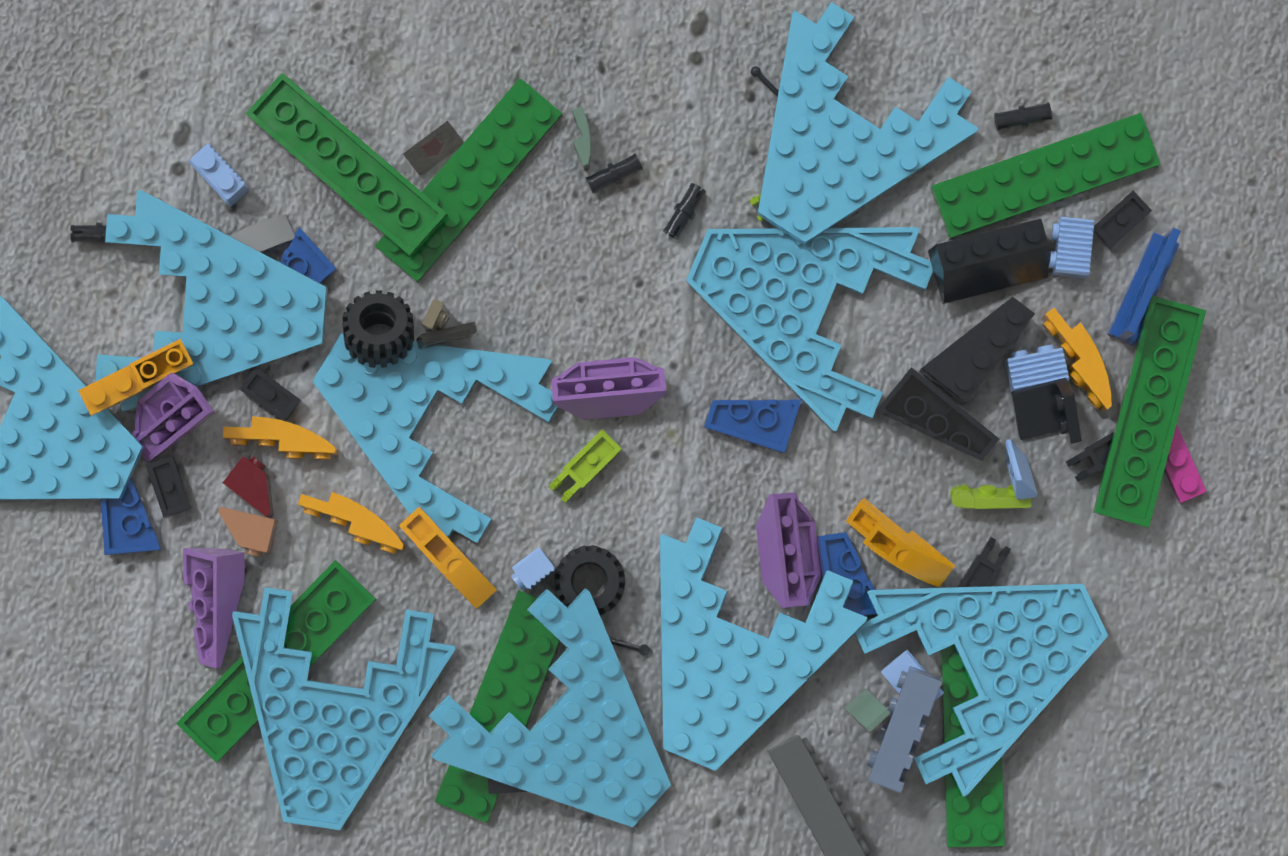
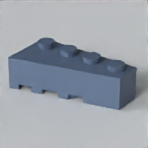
(904, 728)

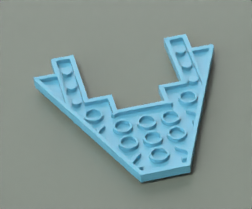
(388, 403)

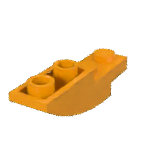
(1089, 367)
(135, 378)
(292, 438)
(364, 523)
(899, 548)
(447, 558)

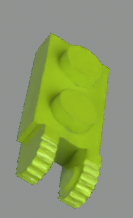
(587, 463)
(986, 497)

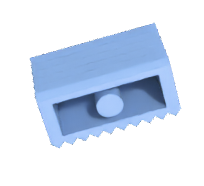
(219, 174)
(1072, 247)
(1035, 368)
(532, 570)

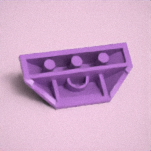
(608, 388)
(169, 415)
(788, 550)

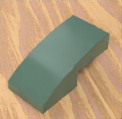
(582, 144)
(867, 710)

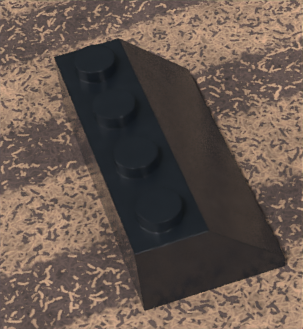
(990, 261)

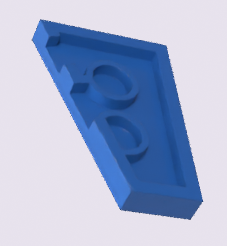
(307, 258)
(755, 421)
(127, 524)
(841, 558)

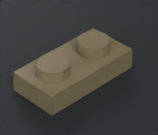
(436, 317)

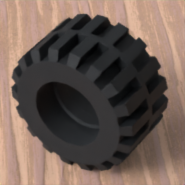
(373, 310)
(595, 556)

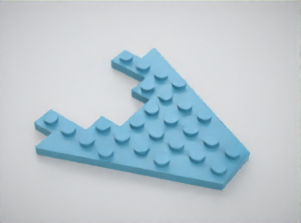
(827, 157)
(779, 290)
(237, 300)
(47, 434)
(1016, 651)
(725, 678)
(327, 736)
(587, 746)

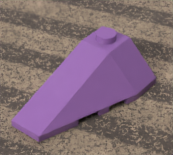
(215, 588)

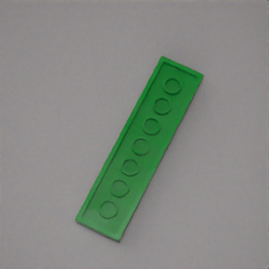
(346, 164)
(478, 171)
(1045, 175)
(1149, 411)
(313, 625)
(507, 686)
(979, 816)

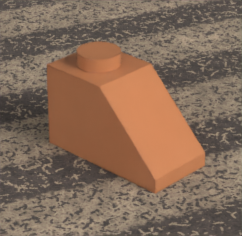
(250, 530)

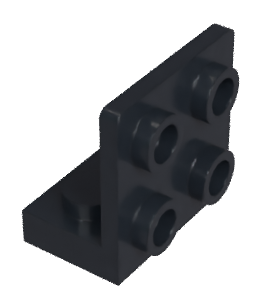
(1046, 409)

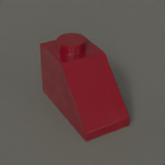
(252, 484)

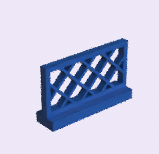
(1143, 285)

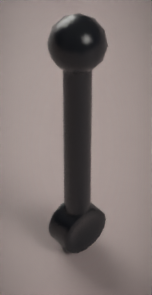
(756, 72)
(643, 649)

